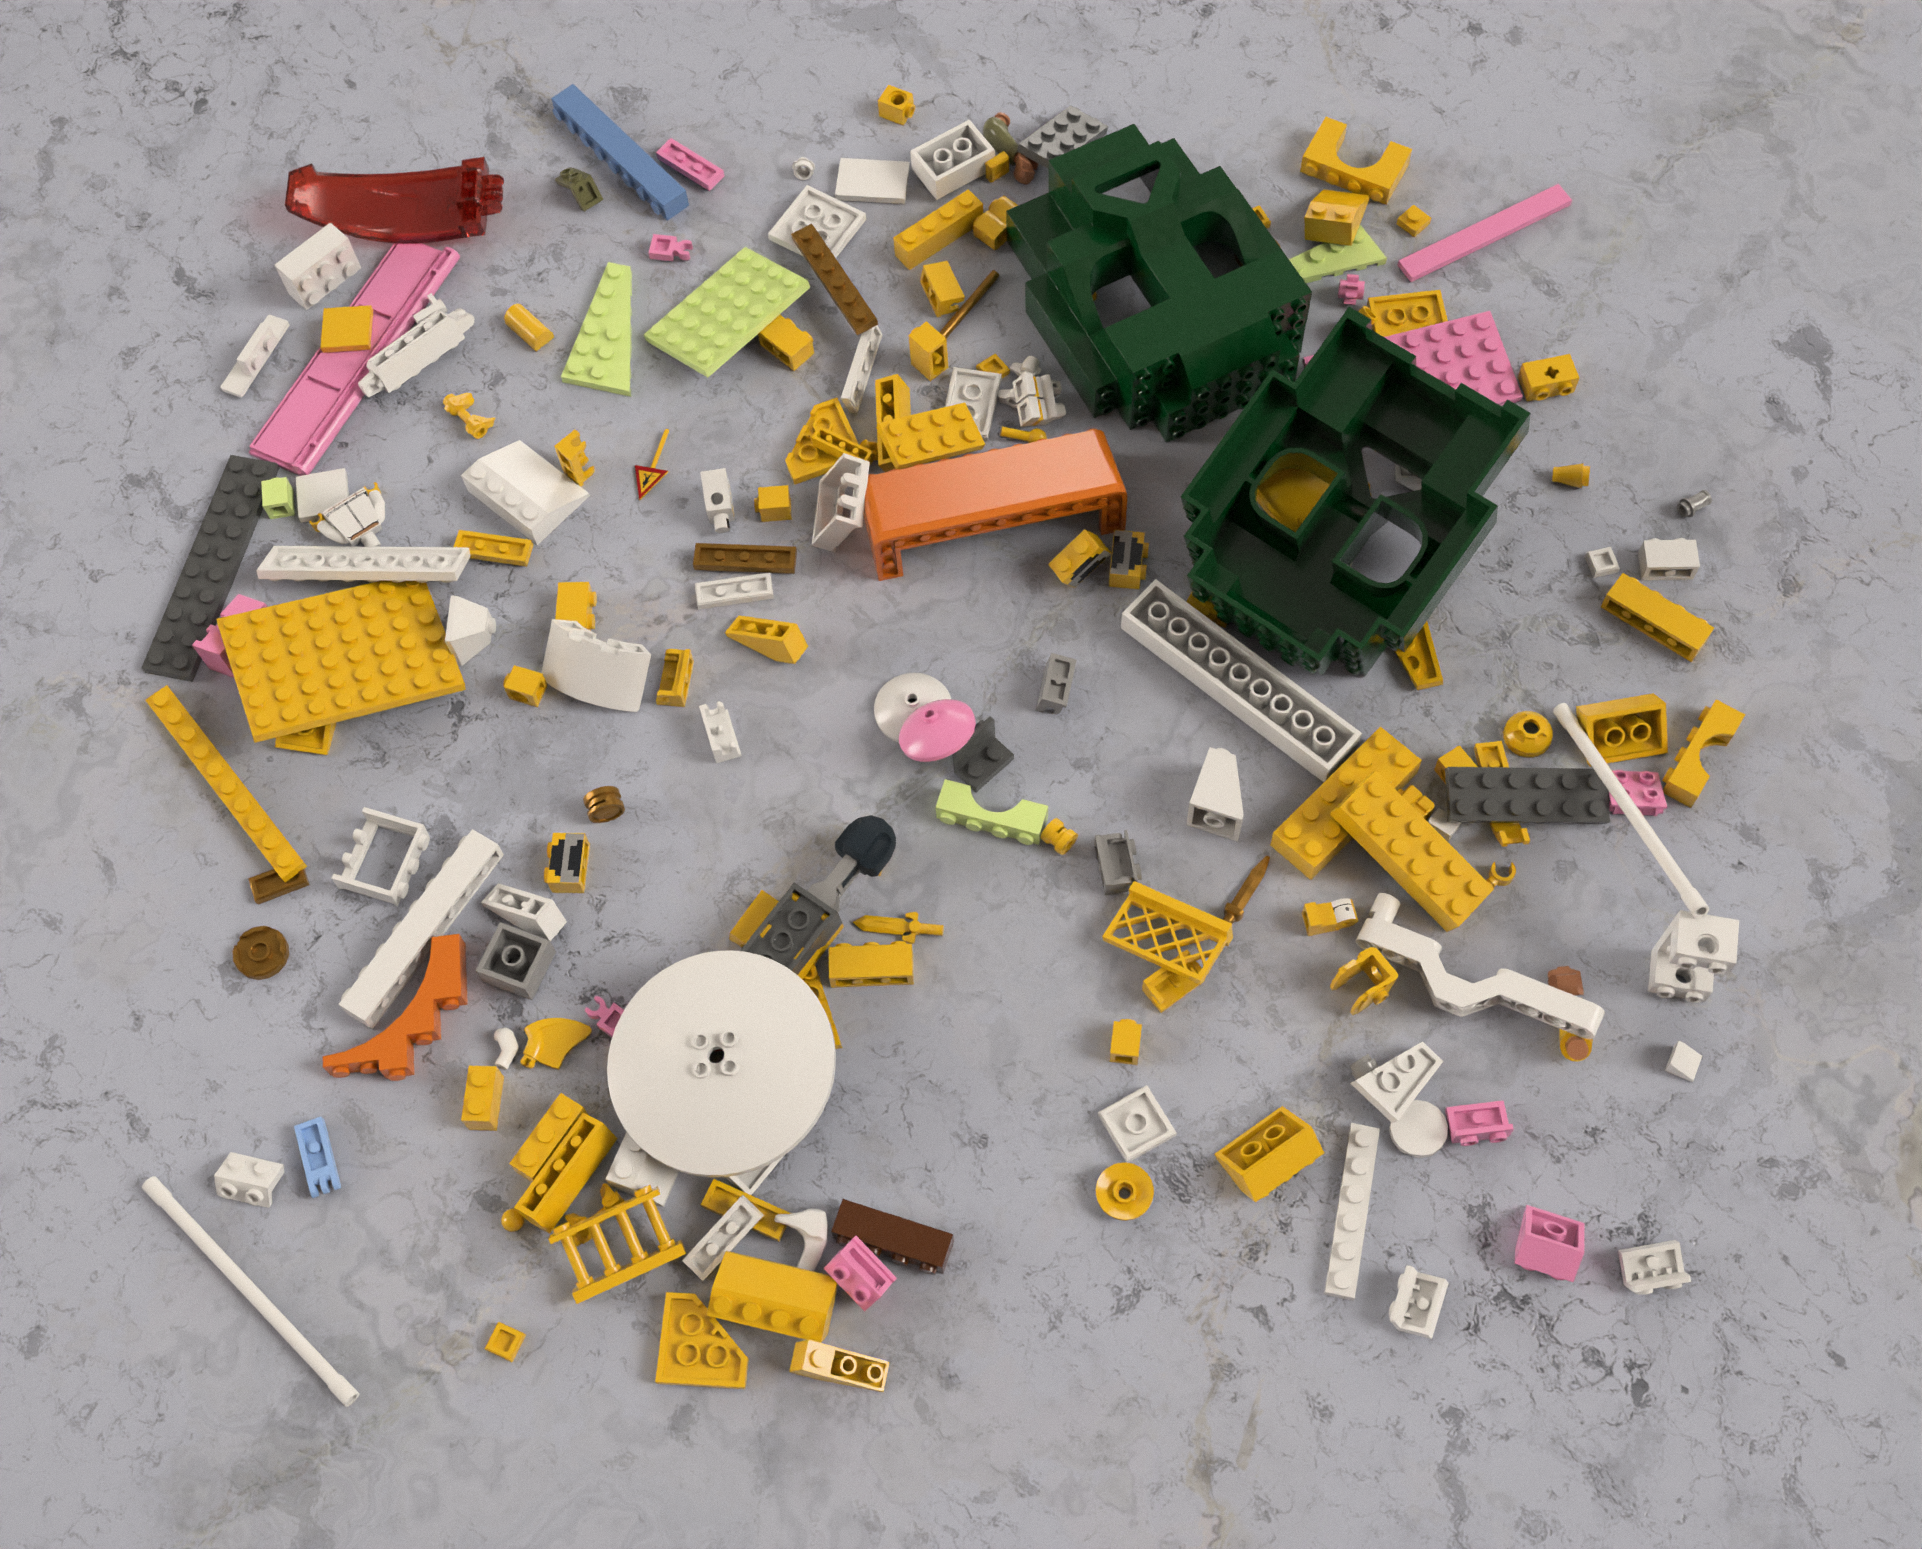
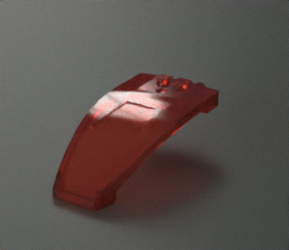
(399, 205)

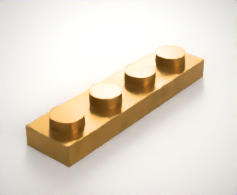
(745, 558)

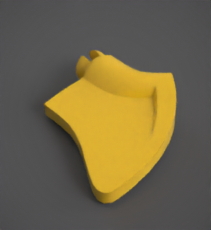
(552, 1040)

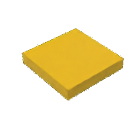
(346, 329)

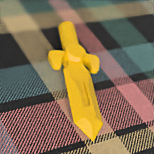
(898, 926)

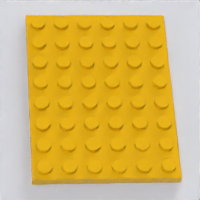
(338, 656)

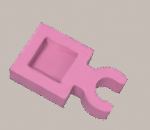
(666, 247)
(608, 1017)

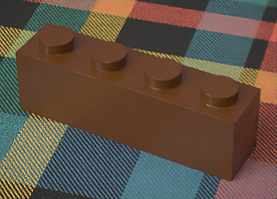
(893, 1237)

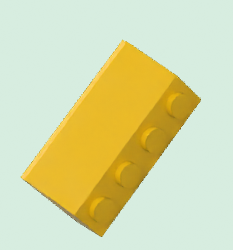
(773, 1297)

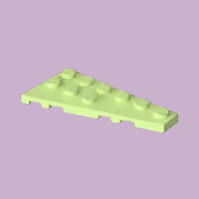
(604, 342)

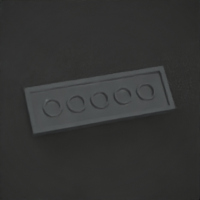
(1526, 795)

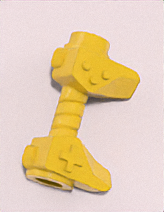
(475, 424)
(609, 1199)

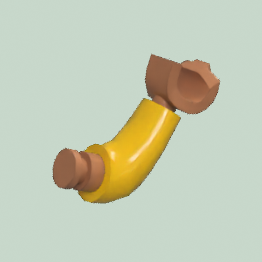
(1570, 981)

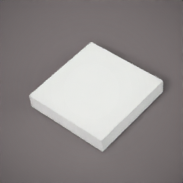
(319, 492)
(1137, 1124)

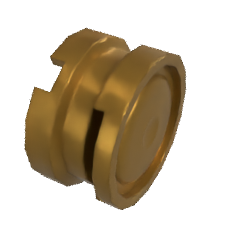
(604, 804)

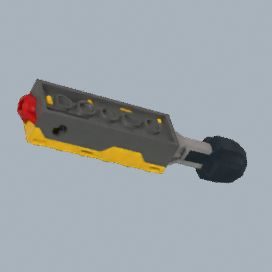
(809, 920)

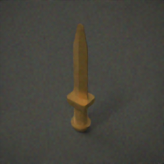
(1234, 910)

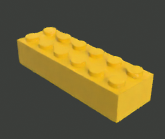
(1310, 833)
(1412, 851)

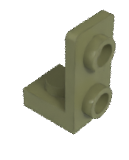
(581, 186)

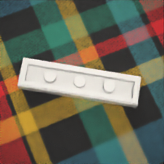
(861, 369)

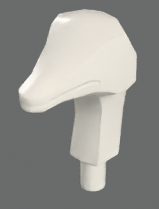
(814, 1229)

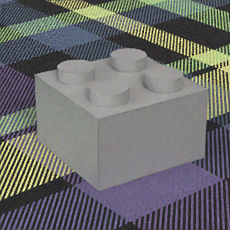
(516, 961)

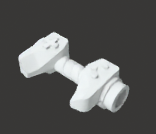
(1029, 365)

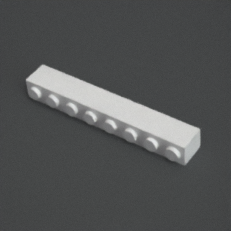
(427, 918)

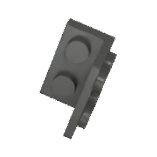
(981, 756)

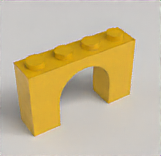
(1376, 180)

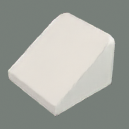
(1440, 824)
(1683, 1061)

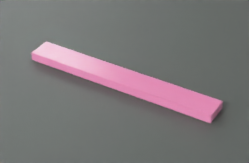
(1484, 233)

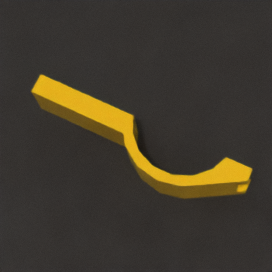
(1493, 755)

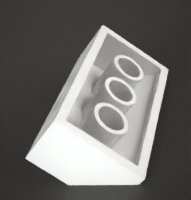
(636, 1168)

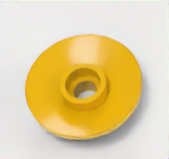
(1124, 1177)

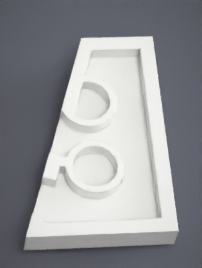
(1399, 1081)

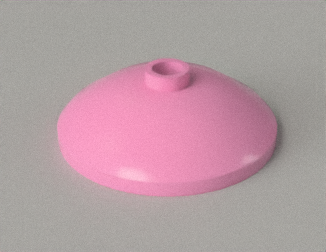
(937, 730)

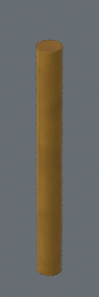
(969, 303)

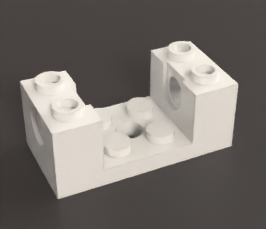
(1696, 951)

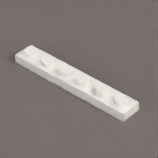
(1352, 1212)

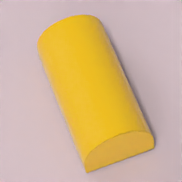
(527, 326)

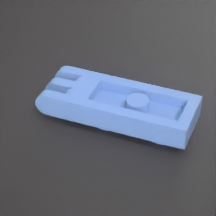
(317, 1156)

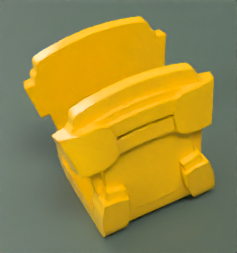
(1368, 961)

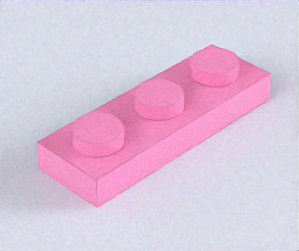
(690, 164)

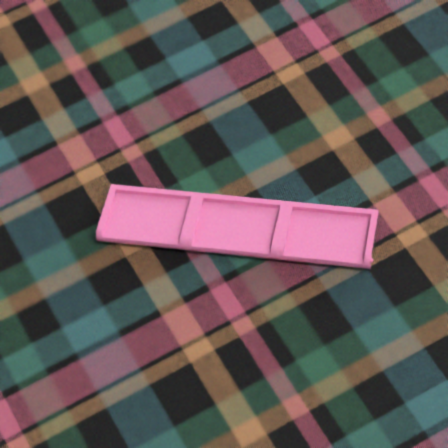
(329, 385)

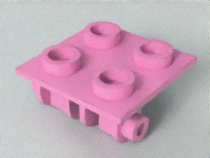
(1643, 789)

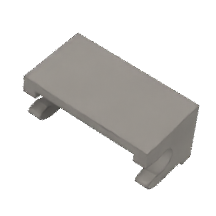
(1056, 683)

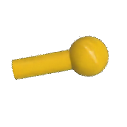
(1032, 436)
(512, 1220)

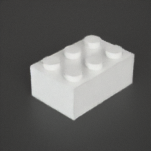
(951, 159)
(318, 266)

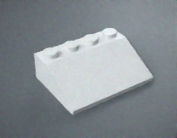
(524, 490)

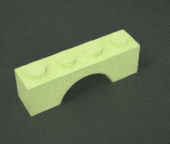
(1022, 822)

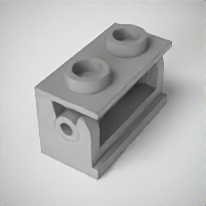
(1116, 862)

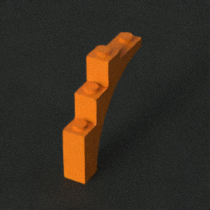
(419, 1023)

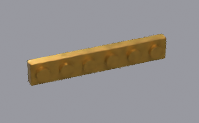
(834, 279)

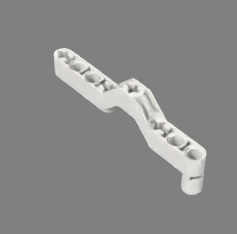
(1464, 997)

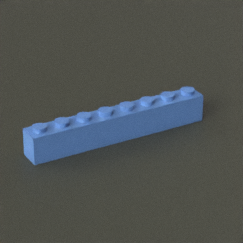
(620, 152)

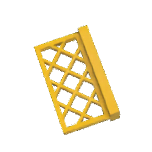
(1183, 917)

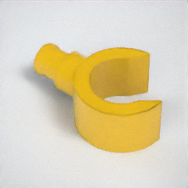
(1494, 879)

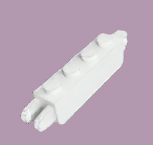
(415, 351)

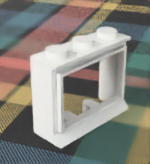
(829, 524)
(363, 840)

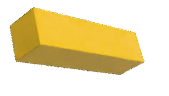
(837, 445)

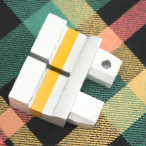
(1037, 399)

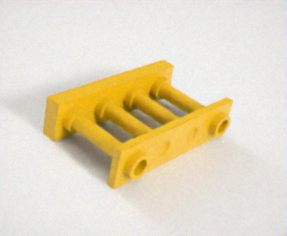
(614, 1273)

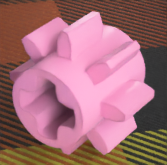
(1351, 289)

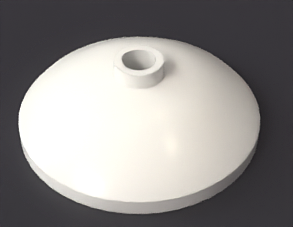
(892, 702)

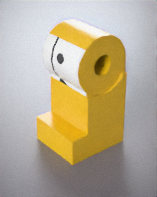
(1328, 916)

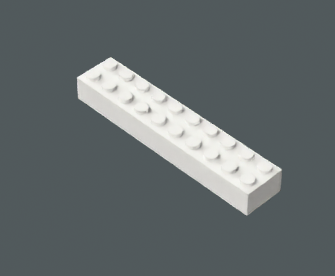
(1240, 680)

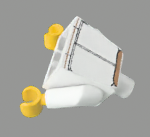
(354, 518)

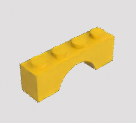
(1689, 776)

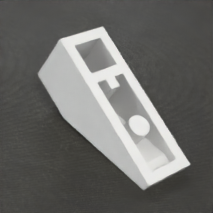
(526, 910)

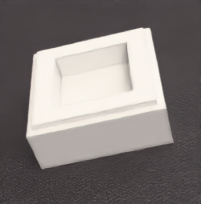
(1602, 562)

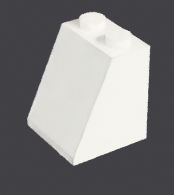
(1217, 796)

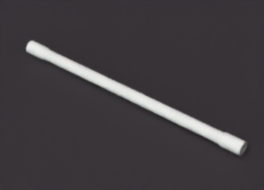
(1688, 893)
(336, 1383)

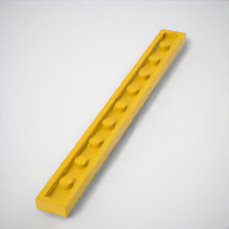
(226, 784)

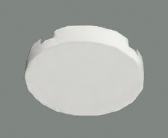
(1419, 1130)

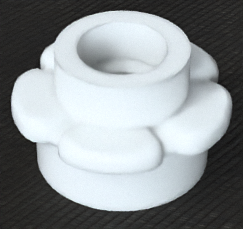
(803, 173)

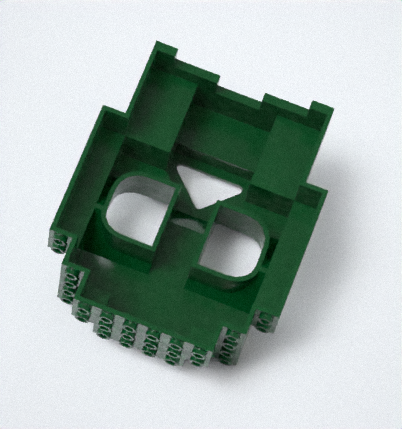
(1204, 336)
(1299, 586)

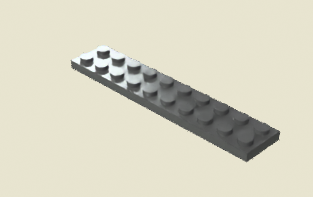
(209, 568)

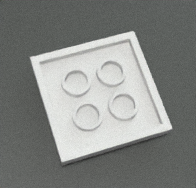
(831, 218)

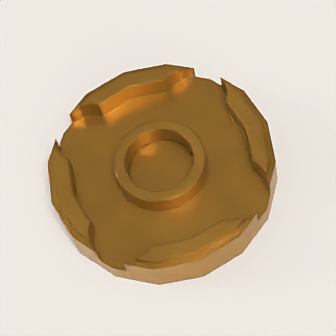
(261, 952)

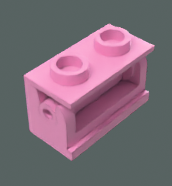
(860, 1273)

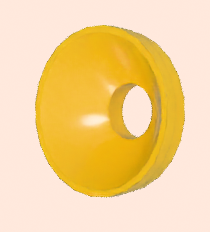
(1524, 743)

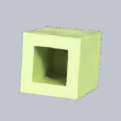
(278, 498)

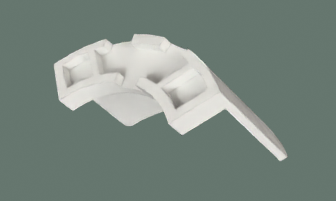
(595, 670)

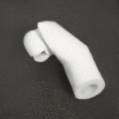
(508, 1046)

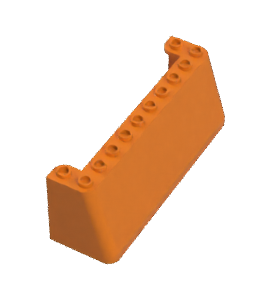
(992, 494)

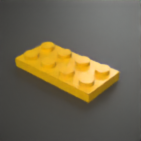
(930, 436)

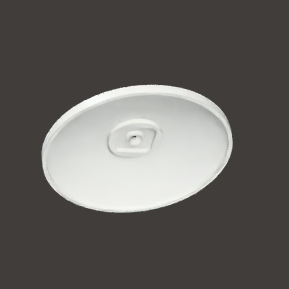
(730, 1112)

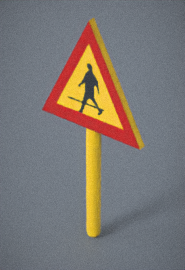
(649, 476)

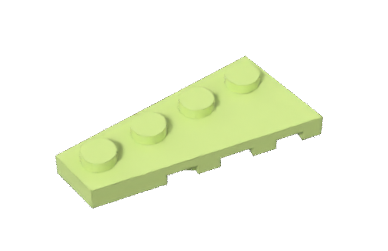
(1337, 258)

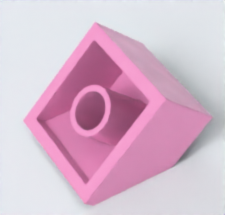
(1550, 1244)

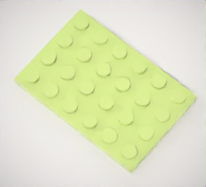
(726, 311)

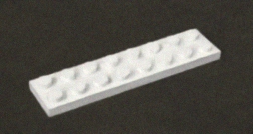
(364, 563)

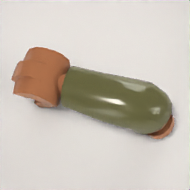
(997, 134)

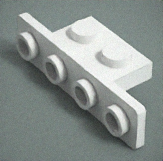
(254, 355)

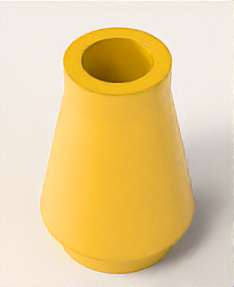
(1572, 475)

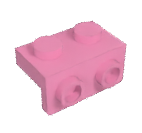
(1478, 1122)

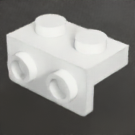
(248, 1179)
(1653, 1267)
(1418, 1302)

